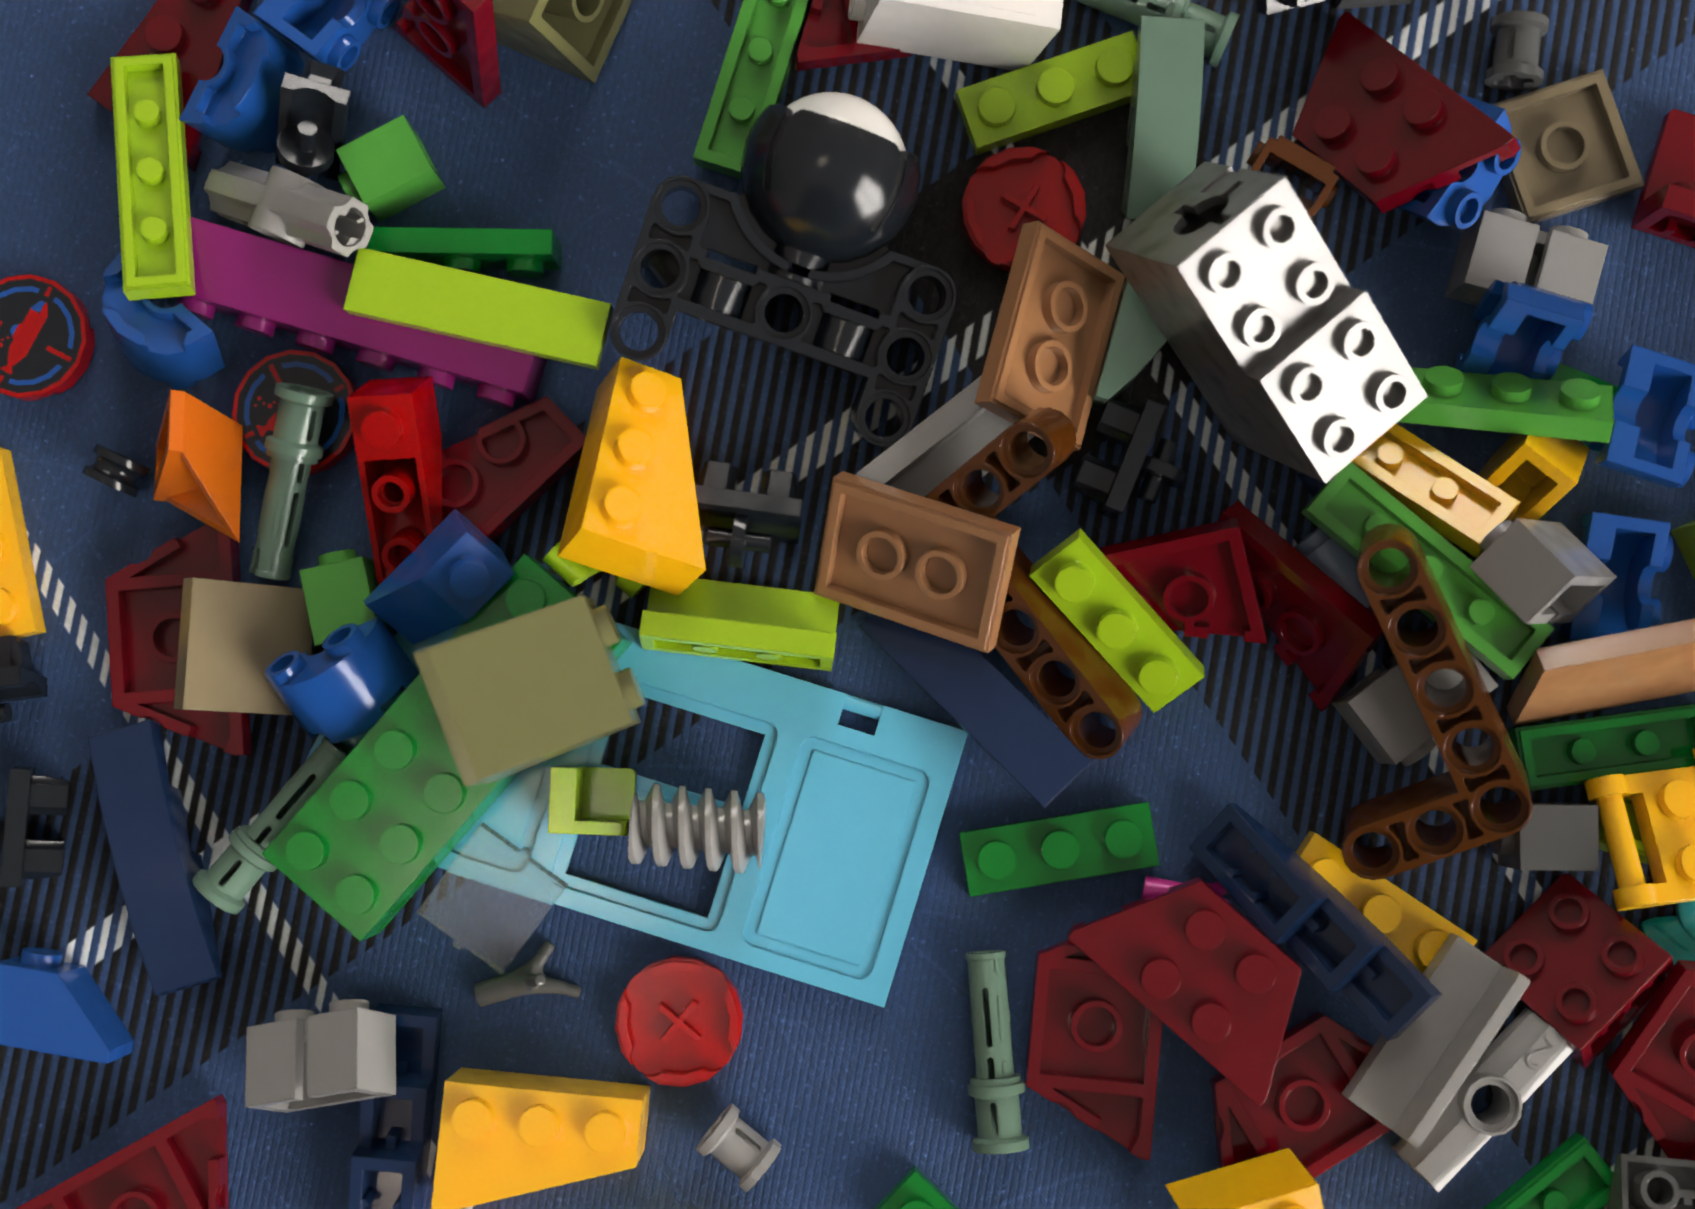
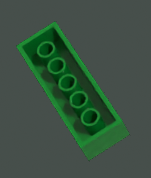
(398, 794)

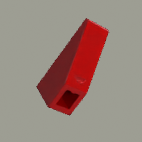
(398, 464)

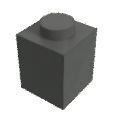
(1554, 839)

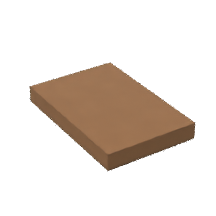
(1050, 330)
(916, 561)
(1606, 672)

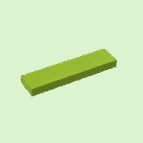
(152, 177)
(478, 308)

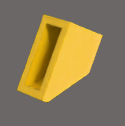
(1536, 471)

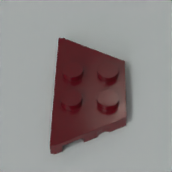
(1391, 121)
(145, 629)
(1202, 976)
(1093, 1047)
(1658, 1063)
(1302, 1104)
(168, 1169)

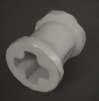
(739, 1147)

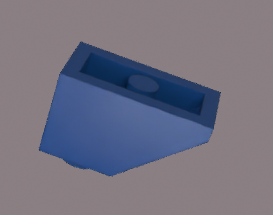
(441, 581)
(58, 1009)

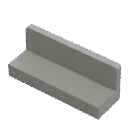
(938, 445)
(1416, 1076)

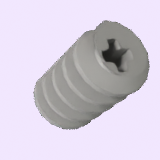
(697, 829)

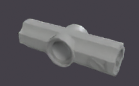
(289, 208)
(1514, 1069)

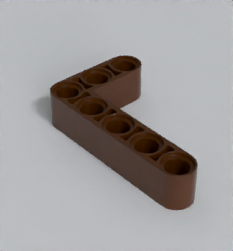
(1054, 637)
(1446, 713)

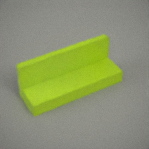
(742, 624)

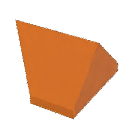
(200, 463)

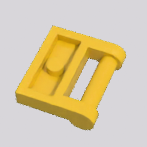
(1666, 824)

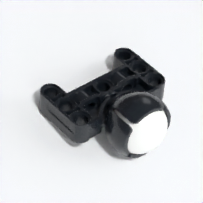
(820, 196)

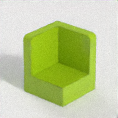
(591, 800)

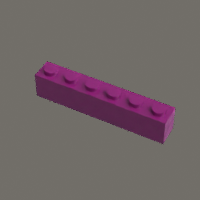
(305, 295)

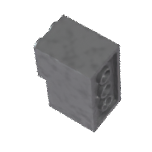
(1266, 319)

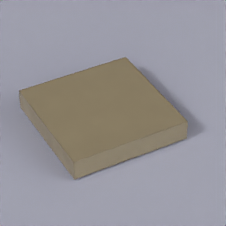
(1569, 149)
(230, 640)

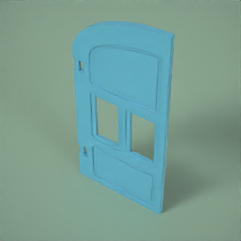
(842, 827)

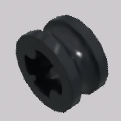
(116, 470)

